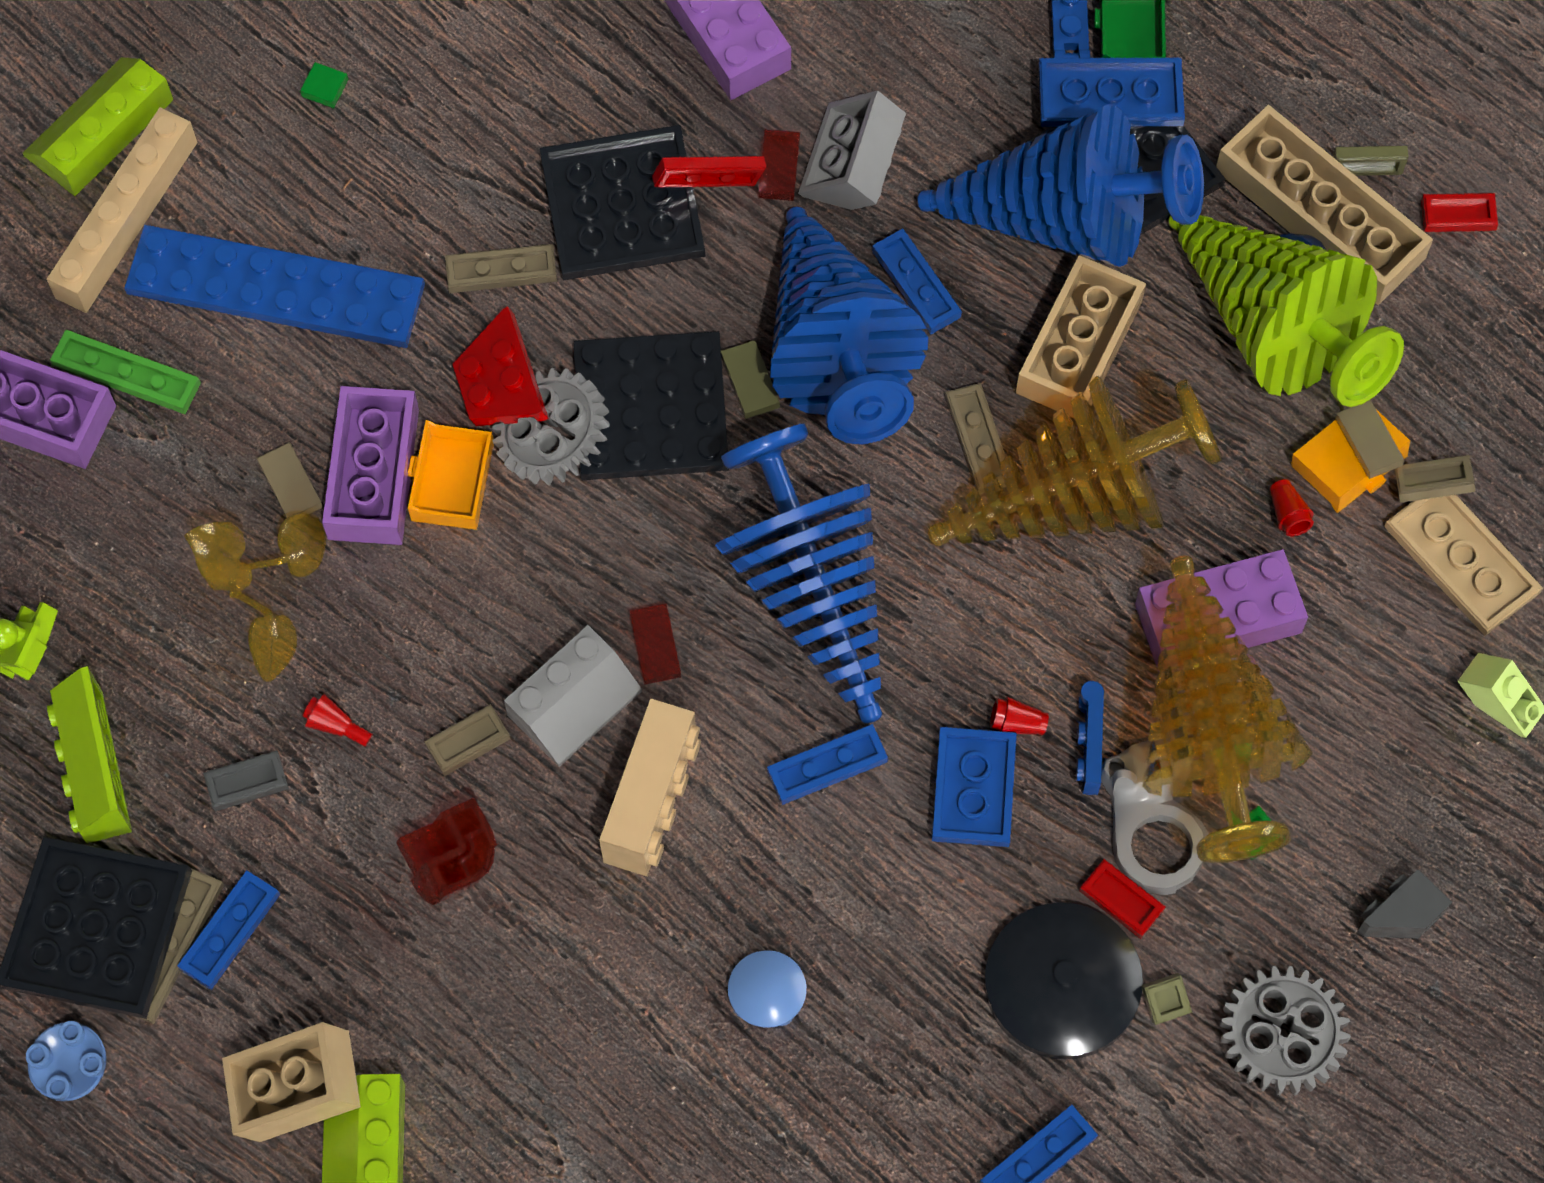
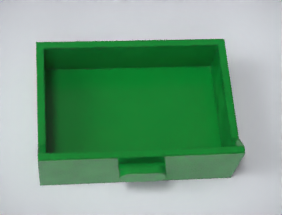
(1131, 28)

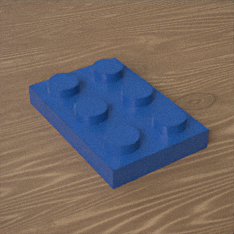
(974, 787)

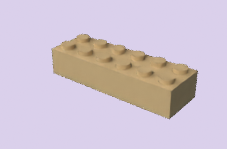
(1321, 198)

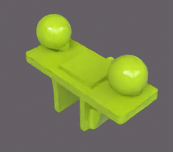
(25, 640)

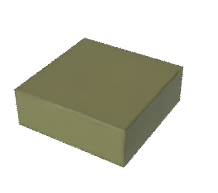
(1166, 998)

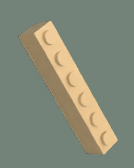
(122, 210)

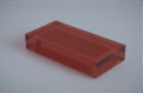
(781, 161)
(655, 644)

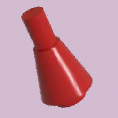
(329, 718)

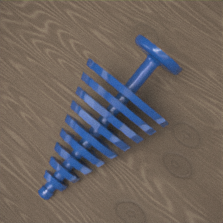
(1075, 188)
(842, 337)
(810, 562)

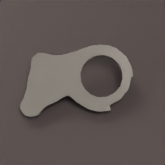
(1135, 807)

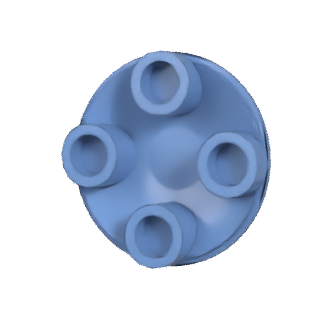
(767, 989)
(66, 1061)

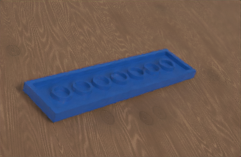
(275, 286)

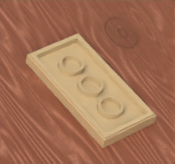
(1464, 559)

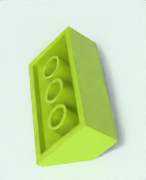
(100, 124)
(89, 758)
(369, 1140)

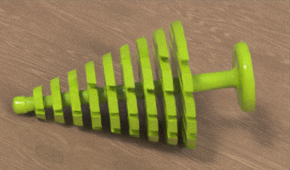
(1294, 309)

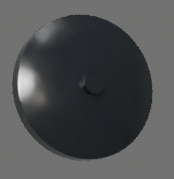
(1063, 980)

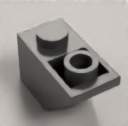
(1408, 911)

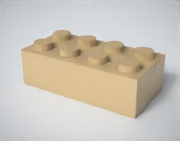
(1080, 334)
(649, 788)

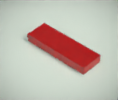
(709, 171)

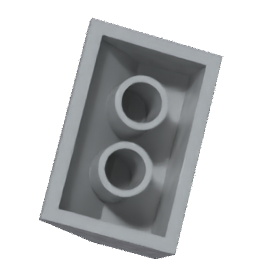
(853, 151)
(572, 696)

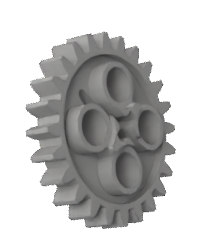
(532, 455)
(1273, 1063)

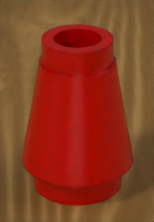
(1290, 508)
(1017, 717)

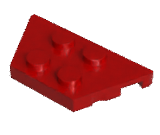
(499, 376)

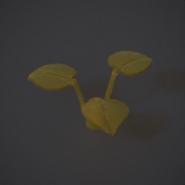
(217, 553)

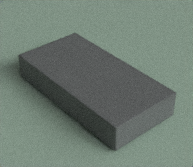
(246, 781)

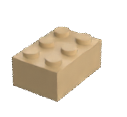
(291, 1082)

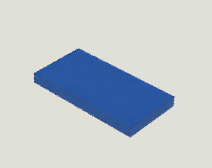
(1143, 88)

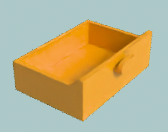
(1335, 470)
(450, 476)

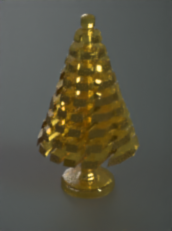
(1105, 458)
(1216, 720)

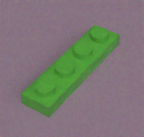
(125, 371)

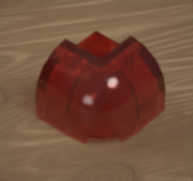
(449, 852)

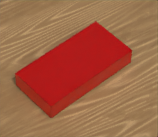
(1459, 212)
(1122, 898)

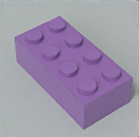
(734, 41)
(51, 410)
(370, 465)
(1253, 592)

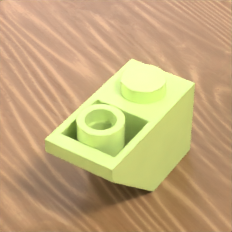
(1502, 693)

